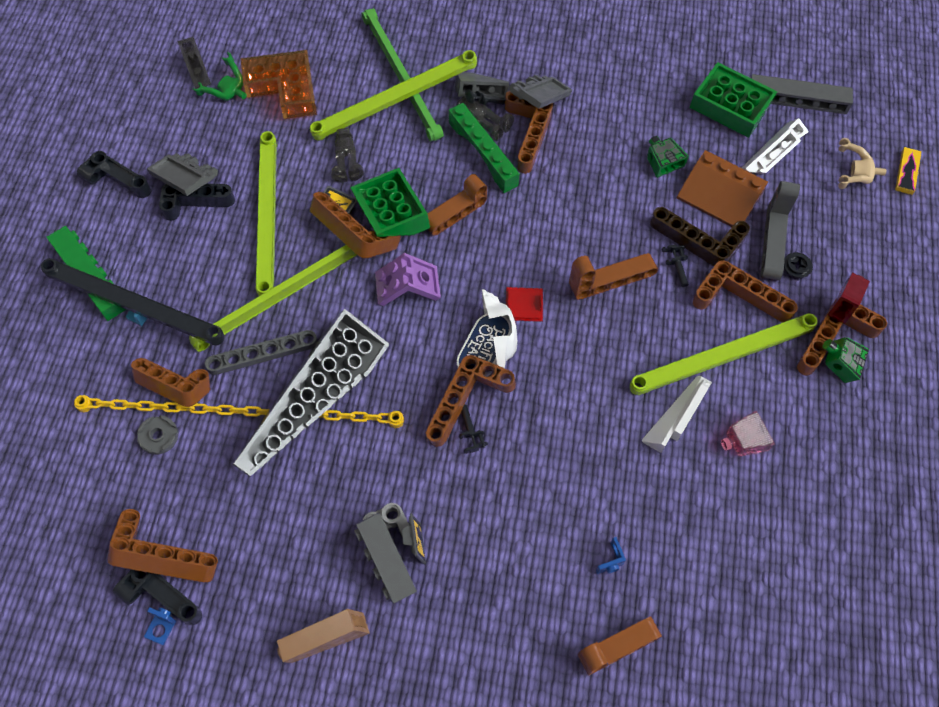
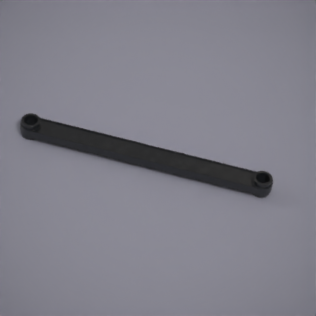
(132, 301)

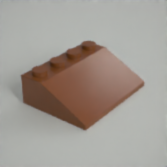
(722, 189)

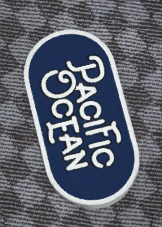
(481, 341)

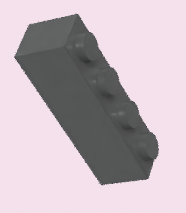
(385, 557)

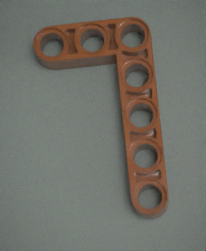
(536, 130)
(348, 230)
(587, 281)
(743, 289)
(866, 322)
(462, 393)
(154, 557)

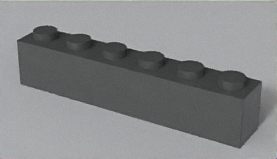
(808, 94)

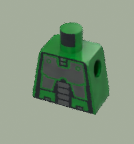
(665, 156)
(846, 358)

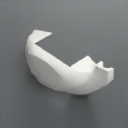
(504, 345)

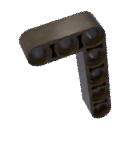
(684, 230)

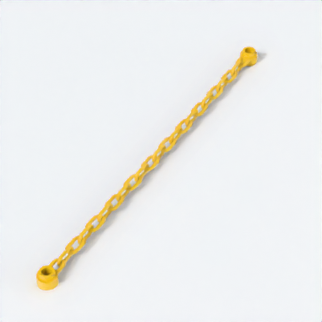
(87, 405)

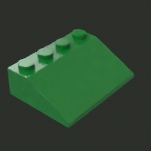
(732, 99)
(391, 205)

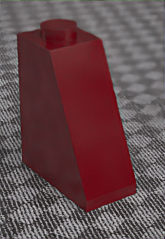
(849, 298)

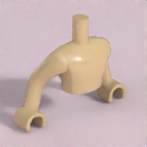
(861, 170)

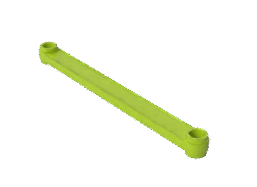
(393, 95)
(266, 213)
(278, 293)
(723, 354)

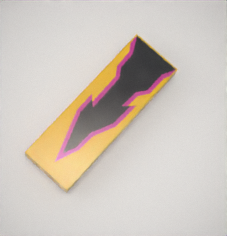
(908, 170)

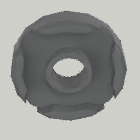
(162, 444)

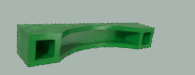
(501, 168)

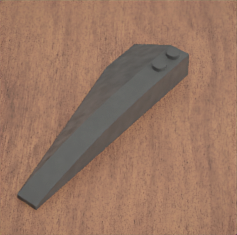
(330, 370)

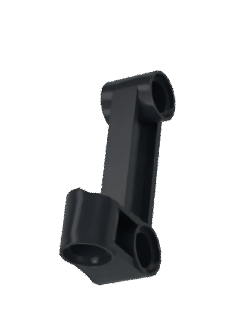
(100, 165)
(132, 587)

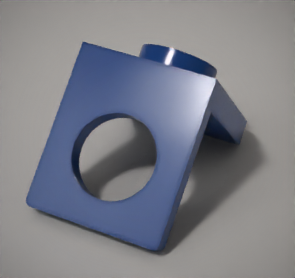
(613, 565)
(161, 617)

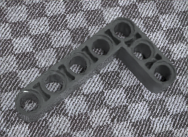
(776, 229)

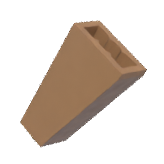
(323, 636)

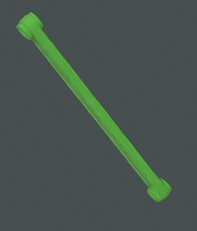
(433, 131)

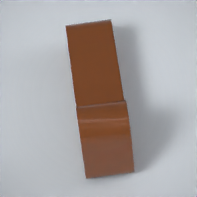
(459, 206)
(169, 384)
(619, 645)

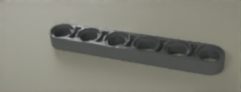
(262, 355)

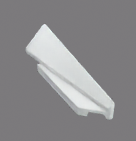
(776, 147)
(677, 416)

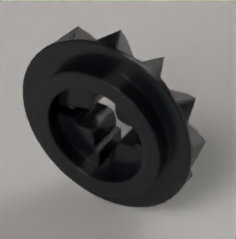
(804, 263)

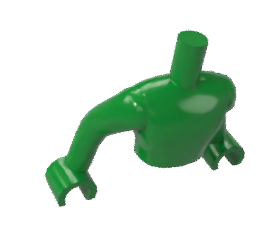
(228, 85)

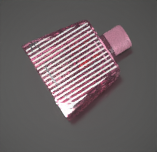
(748, 436)

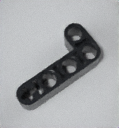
(206, 196)

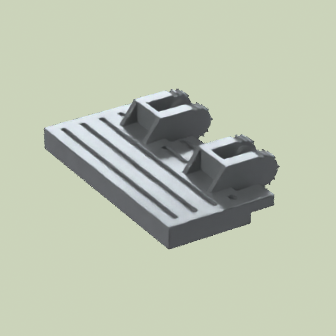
(540, 90)
(182, 172)

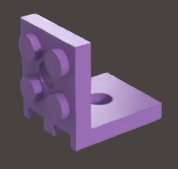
(406, 275)

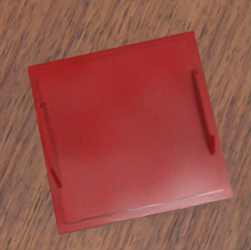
(525, 303)

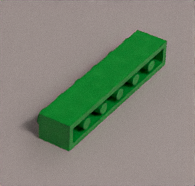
(76, 256)

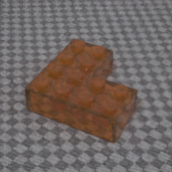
(283, 75)

